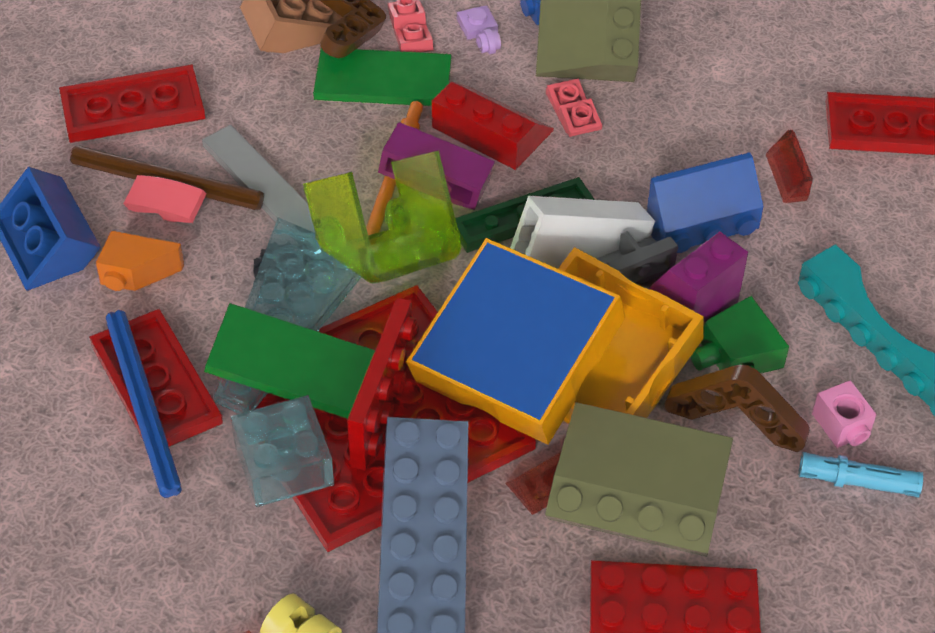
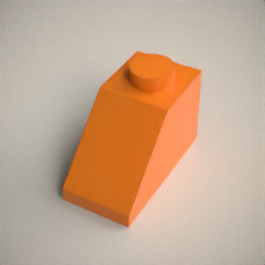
(137, 261)

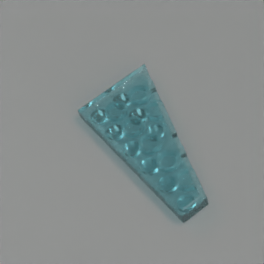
(293, 285)

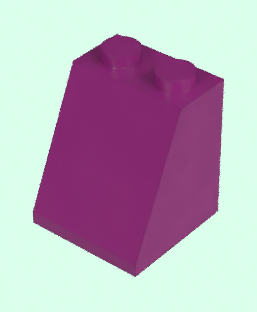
(706, 278)

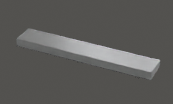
(256, 173)

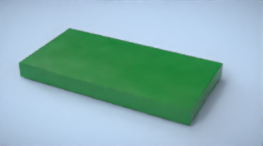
(382, 77)
(288, 360)

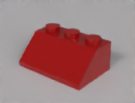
(487, 124)

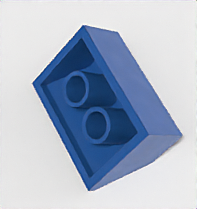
(705, 201)
(44, 229)

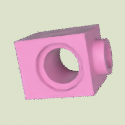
(844, 414)

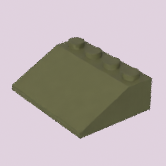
(589, 39)
(639, 479)

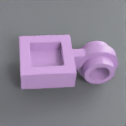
(481, 25)

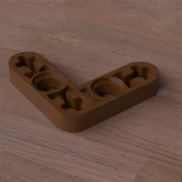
(356, 14)
(746, 389)

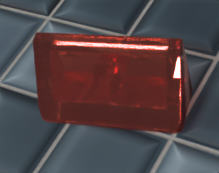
(790, 168)
(535, 484)

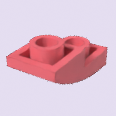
(410, 26)
(573, 108)
(167, 197)

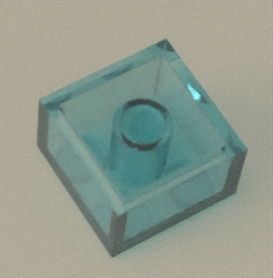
(282, 450)

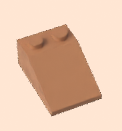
(287, 24)

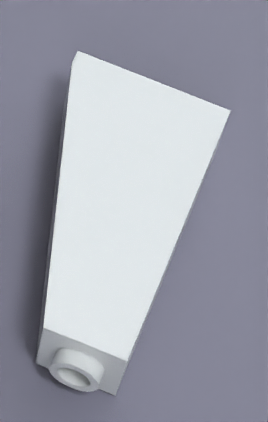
(557, 225)

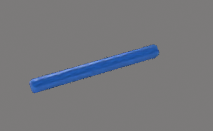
(143, 405)

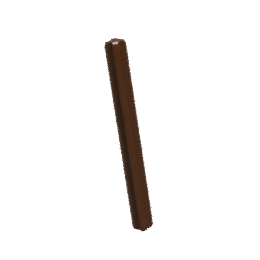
(131, 168)

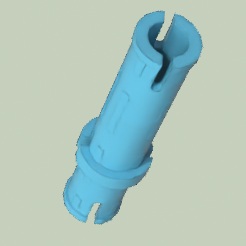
(854, 473)

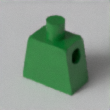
(741, 338)

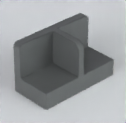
(642, 259)

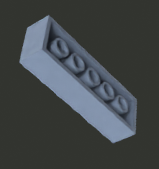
(423, 527)

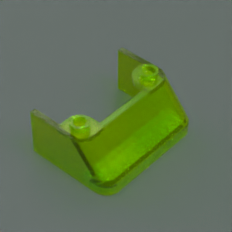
(418, 221)

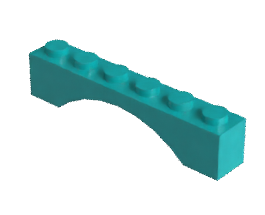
(838, 287)

